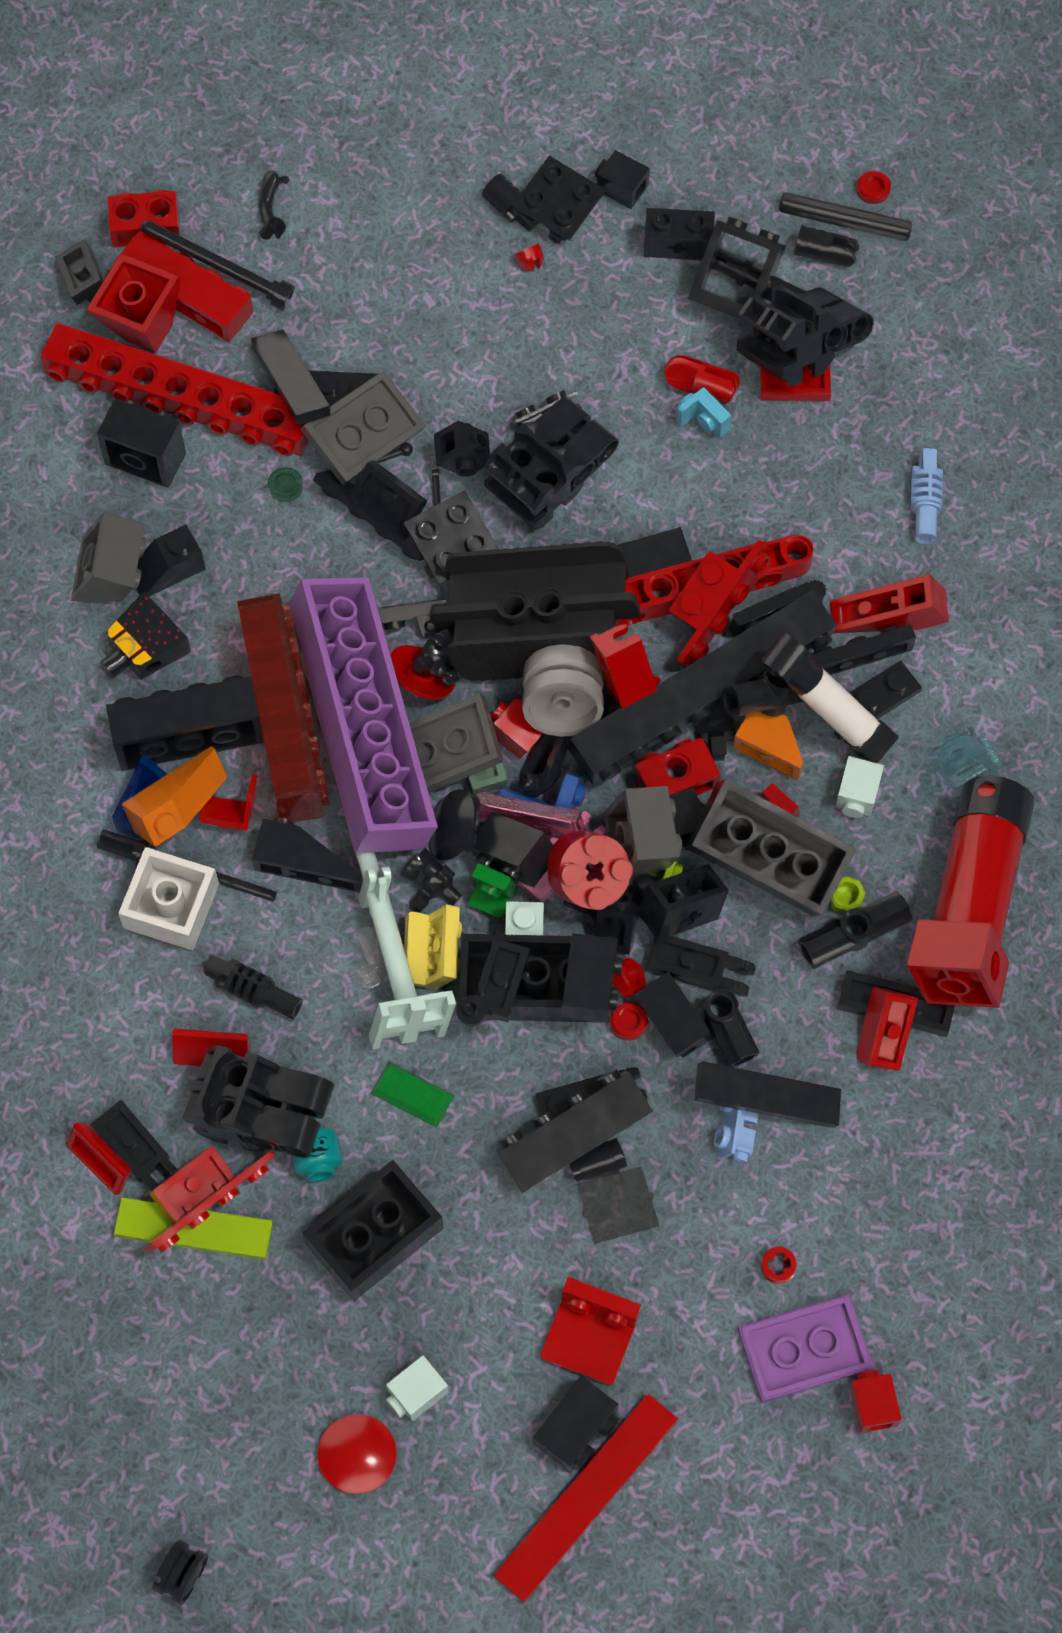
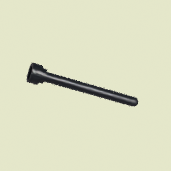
(275, 291)

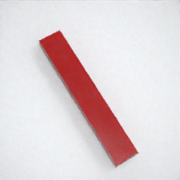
(585, 1498)

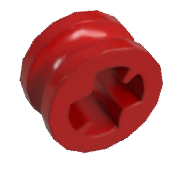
(787, 1273)

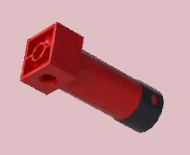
(960, 950)

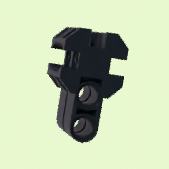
(800, 331)
(556, 450)
(270, 1109)

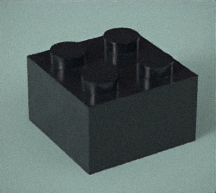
(141, 442)

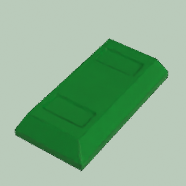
(412, 1094)

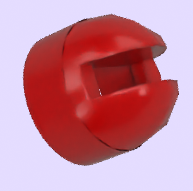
(530, 258)

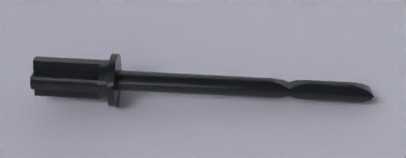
(134, 848)

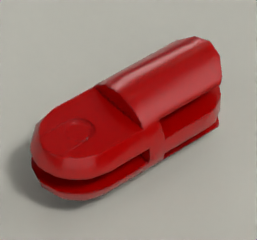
(693, 374)

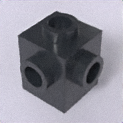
(462, 448)

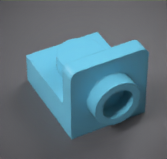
(709, 412)

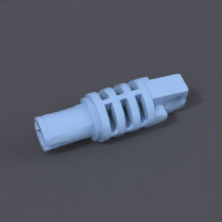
(926, 495)

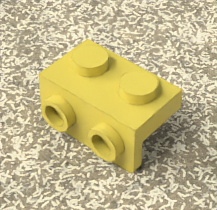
(433, 946)

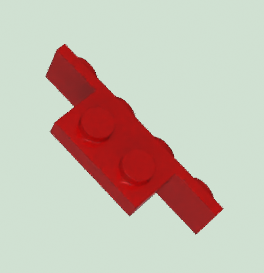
(712, 596)
(195, 1189)

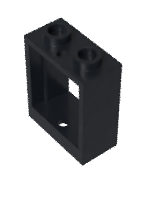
(736, 228)

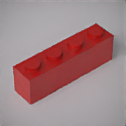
(202, 291)

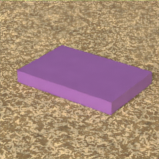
(805, 1348)

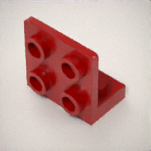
(591, 1331)

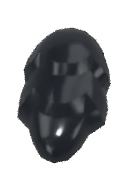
(547, 758)

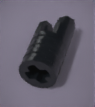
(826, 246)

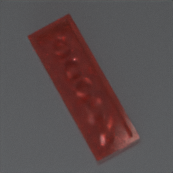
(283, 708)

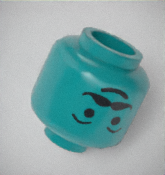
(324, 1158)

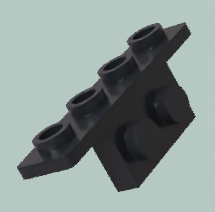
(380, 501)

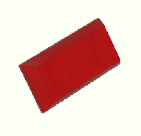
(98, 1157)

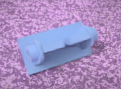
(732, 1137)

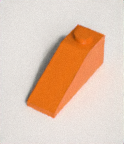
(175, 798)

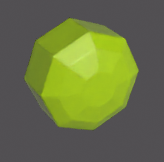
(847, 895)

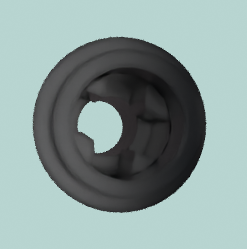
(600, 1162)

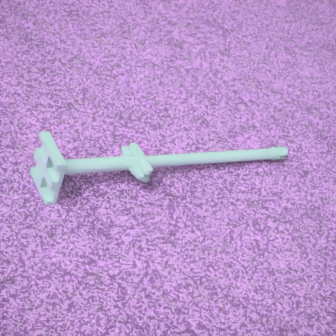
(408, 1012)

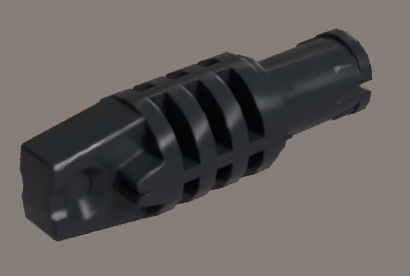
(251, 986)

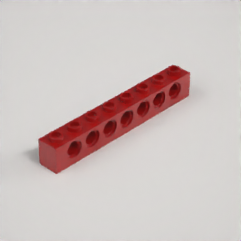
(70, 344)

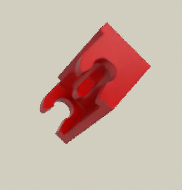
(624, 665)

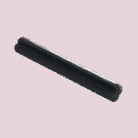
(845, 216)

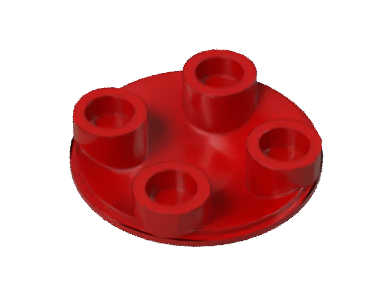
(357, 1454)

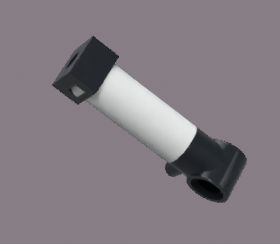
(860, 729)

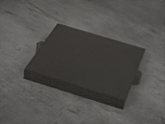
(618, 1205)

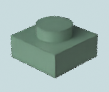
(488, 779)

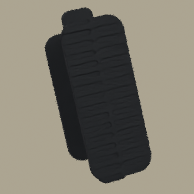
(490, 586)

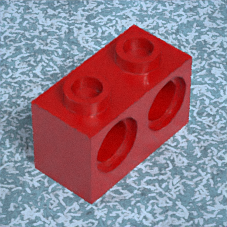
(141, 208)

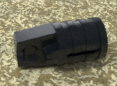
(502, 195)

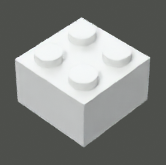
(169, 898)

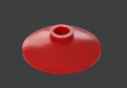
(420, 684)

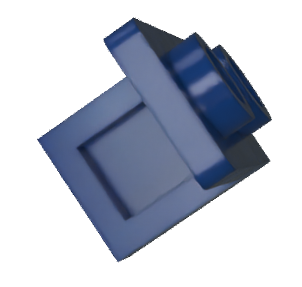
(570, 795)

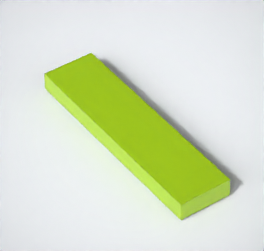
(217, 1234)

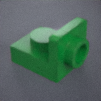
(491, 891)

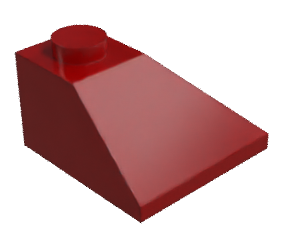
(137, 302)

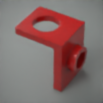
(228, 812)

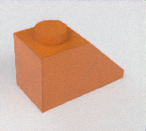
(770, 742)

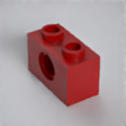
(688, 756)

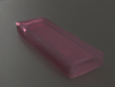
(547, 818)

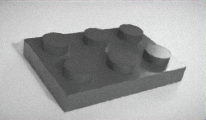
(363, 427)
(456, 742)

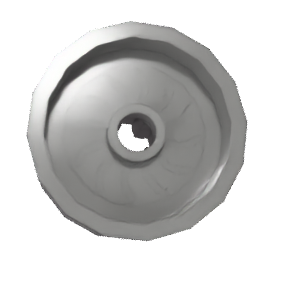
(562, 690)

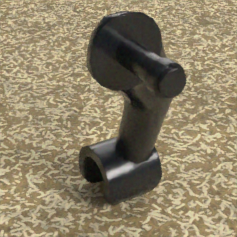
(271, 224)

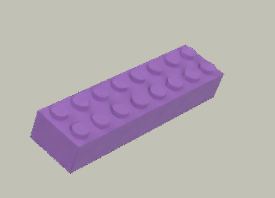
(362, 715)

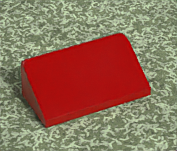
(886, 1028)
(192, 1045)

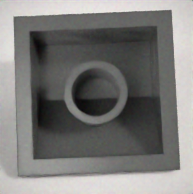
(109, 559)
(645, 828)

